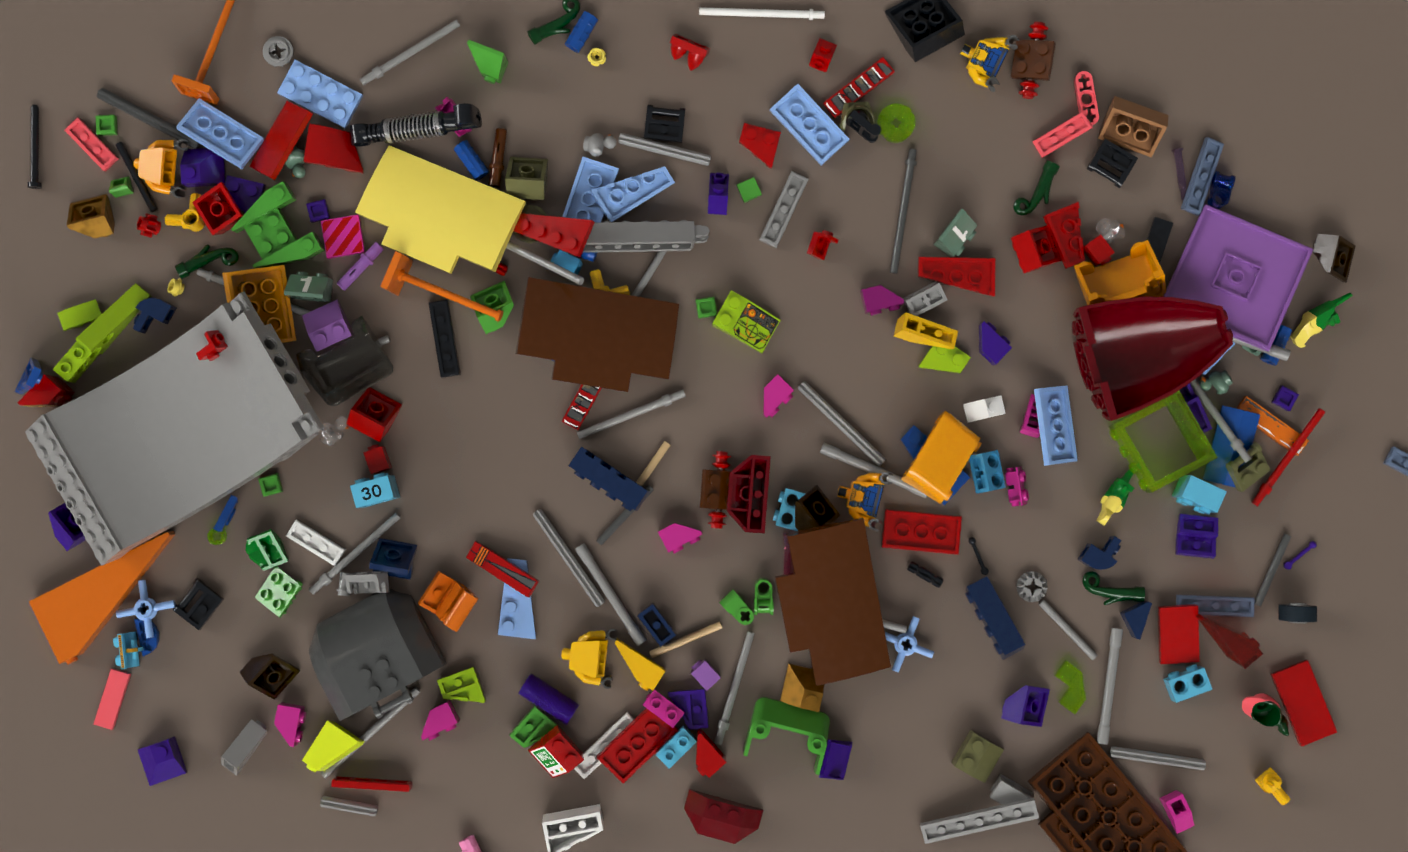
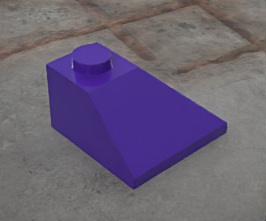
(202, 168)
(65, 527)
(1026, 706)
(162, 761)

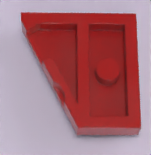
(760, 142)

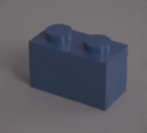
(657, 624)

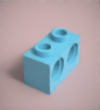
(786, 508)
(1188, 688)
(676, 747)

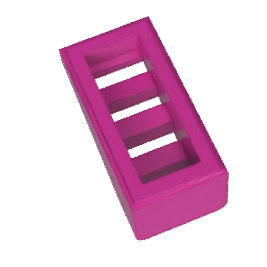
(1033, 432)

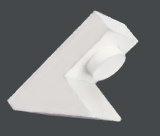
(984, 408)

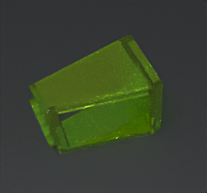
(1187, 425)

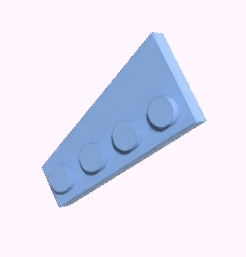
(625, 195)
(516, 610)

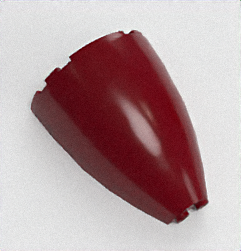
(1145, 349)

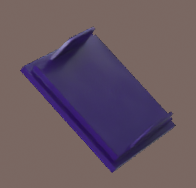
(835, 759)

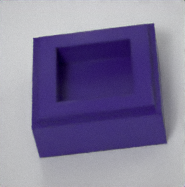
(318, 211)
(1285, 398)

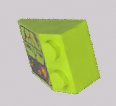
(746, 321)

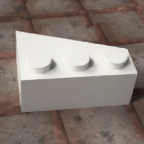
(571, 826)

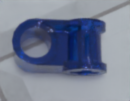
(1220, 186)

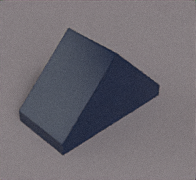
(1136, 618)

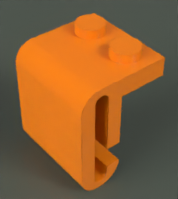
(448, 600)

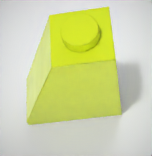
(330, 747)

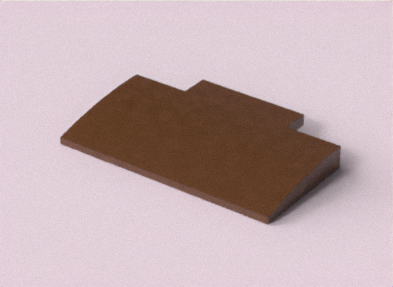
(597, 333)
(833, 602)
(1097, 805)

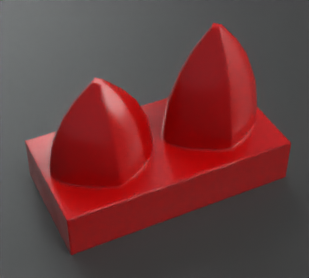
(696, 53)

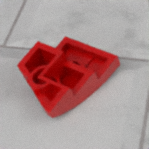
(331, 148)

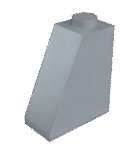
(243, 746)

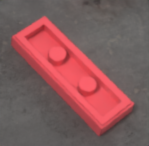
(1062, 134)
(91, 144)
(112, 699)

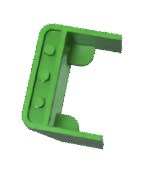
(774, 713)

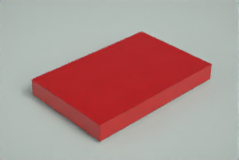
(1178, 634)

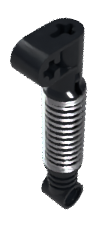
(440, 123)

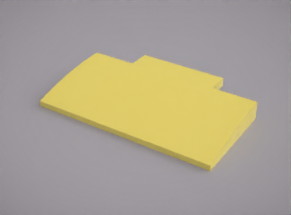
(438, 212)

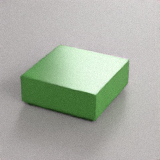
(106, 125)
(749, 190)
(706, 307)
(270, 485)

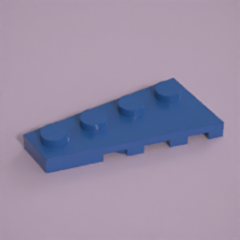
(30, 376)
(914, 440)

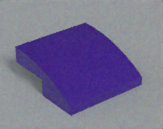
(1196, 536)

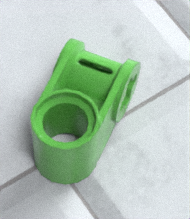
(763, 598)
(735, 605)

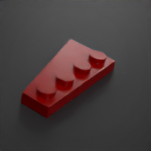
(559, 232)
(964, 273)

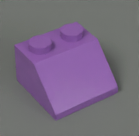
(327, 325)

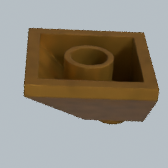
(92, 217)
(801, 689)

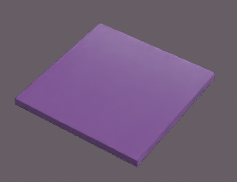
(1243, 271)

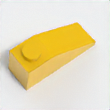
(925, 332)
(643, 668)

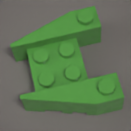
(272, 232)

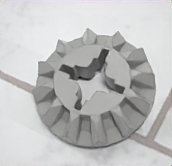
(270, 47)
(1026, 579)

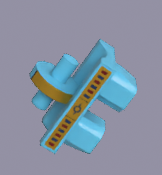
(128, 650)

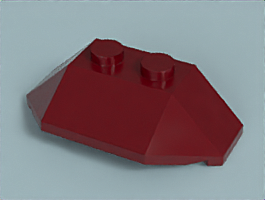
(749, 493)
(721, 817)

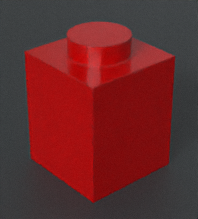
(1098, 251)
(377, 459)

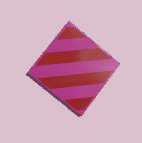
(343, 236)

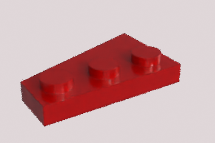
(1066, 234)

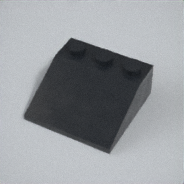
(925, 25)

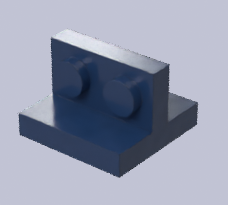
(394, 558)

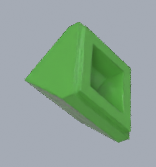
(121, 187)

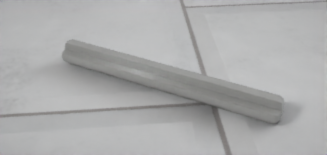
(664, 149)
(1158, 758)

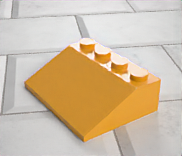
(266, 293)

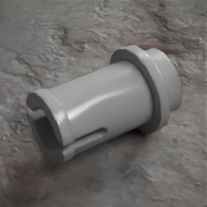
(342, 589)

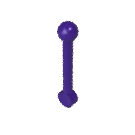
(1288, 565)

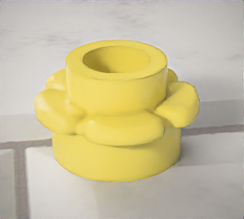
(596, 52)
(175, 287)

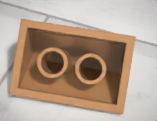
(1133, 126)

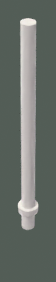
(762, 13)

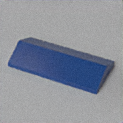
(1244, 427)

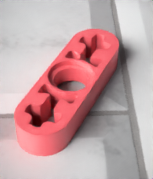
(1089, 84)

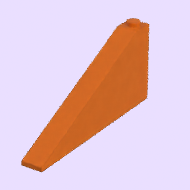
(82, 607)

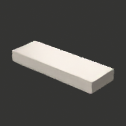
(315, 542)

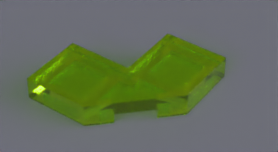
(1075, 695)

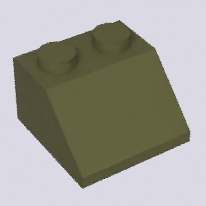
(526, 178)
(977, 756)

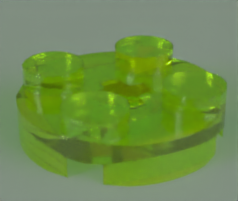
(904, 130)

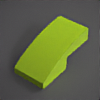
(79, 315)

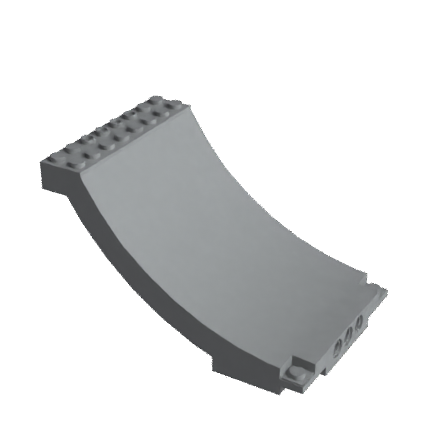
(176, 431)

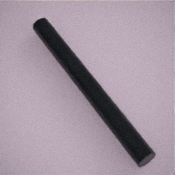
(134, 173)

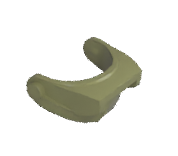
(849, 107)

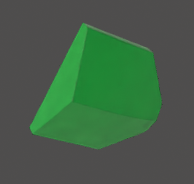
(266, 550)

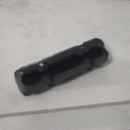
(925, 574)

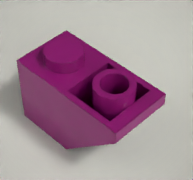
(878, 299)

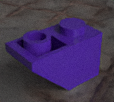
(718, 193)
(991, 344)

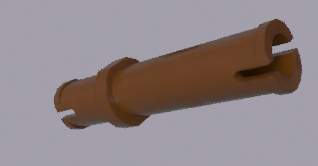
(497, 158)

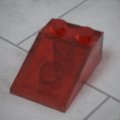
(1234, 644)

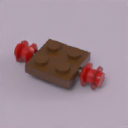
(1033, 60)
(715, 489)

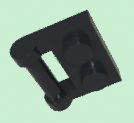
(859, 123)
(663, 129)
(1116, 158)
(203, 608)

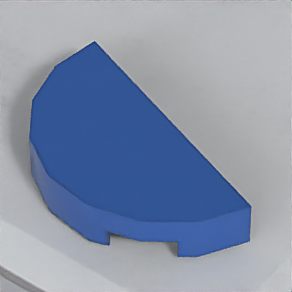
(227, 514)
(149, 643)

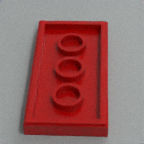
(281, 140)
(921, 532)
(1303, 703)
(635, 745)

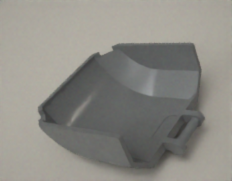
(373, 653)

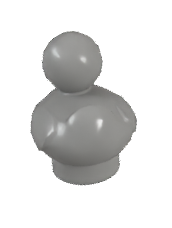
(595, 143)

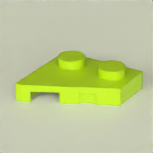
(945, 360)
(462, 686)

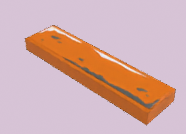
(1272, 425)

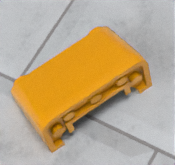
(1124, 278)
(942, 458)

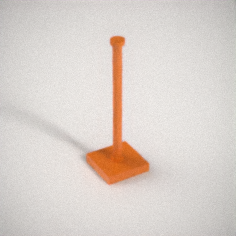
(196, 88)
(398, 273)

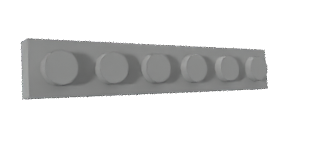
(979, 820)

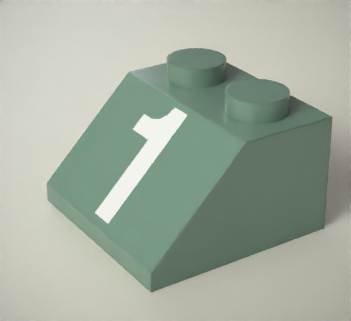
(956, 234)
(309, 287)

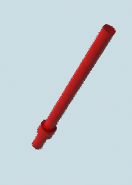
(1266, 487)

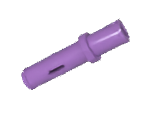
(366, 259)

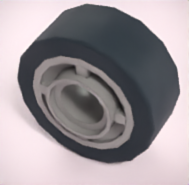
(1297, 613)

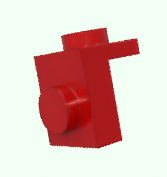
(822, 55)
(820, 243)
(215, 346)

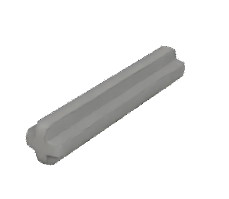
(349, 806)

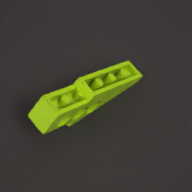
(100, 334)

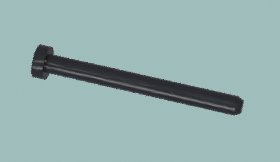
(34, 174)

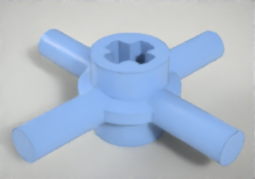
(149, 614)
(914, 647)

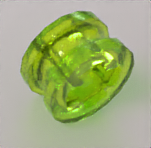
(216, 542)

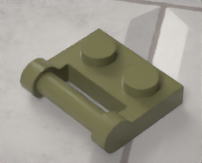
(1250, 471)

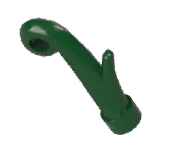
(555, 26)
(1042, 189)
(203, 258)
(1115, 594)

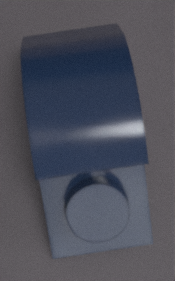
(151, 309)
(1100, 559)

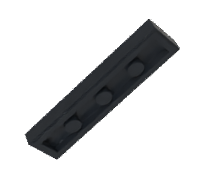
(444, 338)

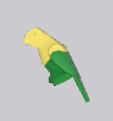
(1317, 320)
(1115, 497)

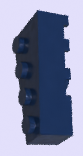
(608, 478)
(995, 618)

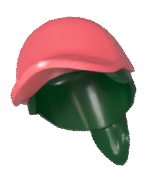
(1265, 711)

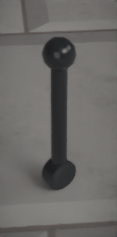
(984, 570)

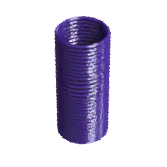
(548, 699)

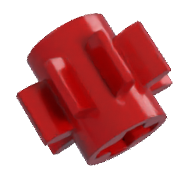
(148, 225)

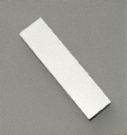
(590, 760)

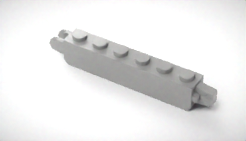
(645, 236)

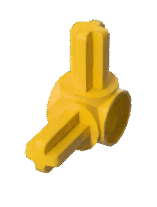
(186, 217)
(597, 282)
(1271, 783)

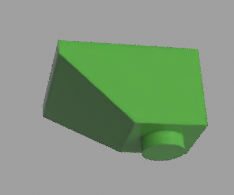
(490, 62)
(497, 298)

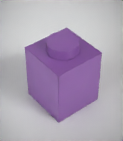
(705, 674)

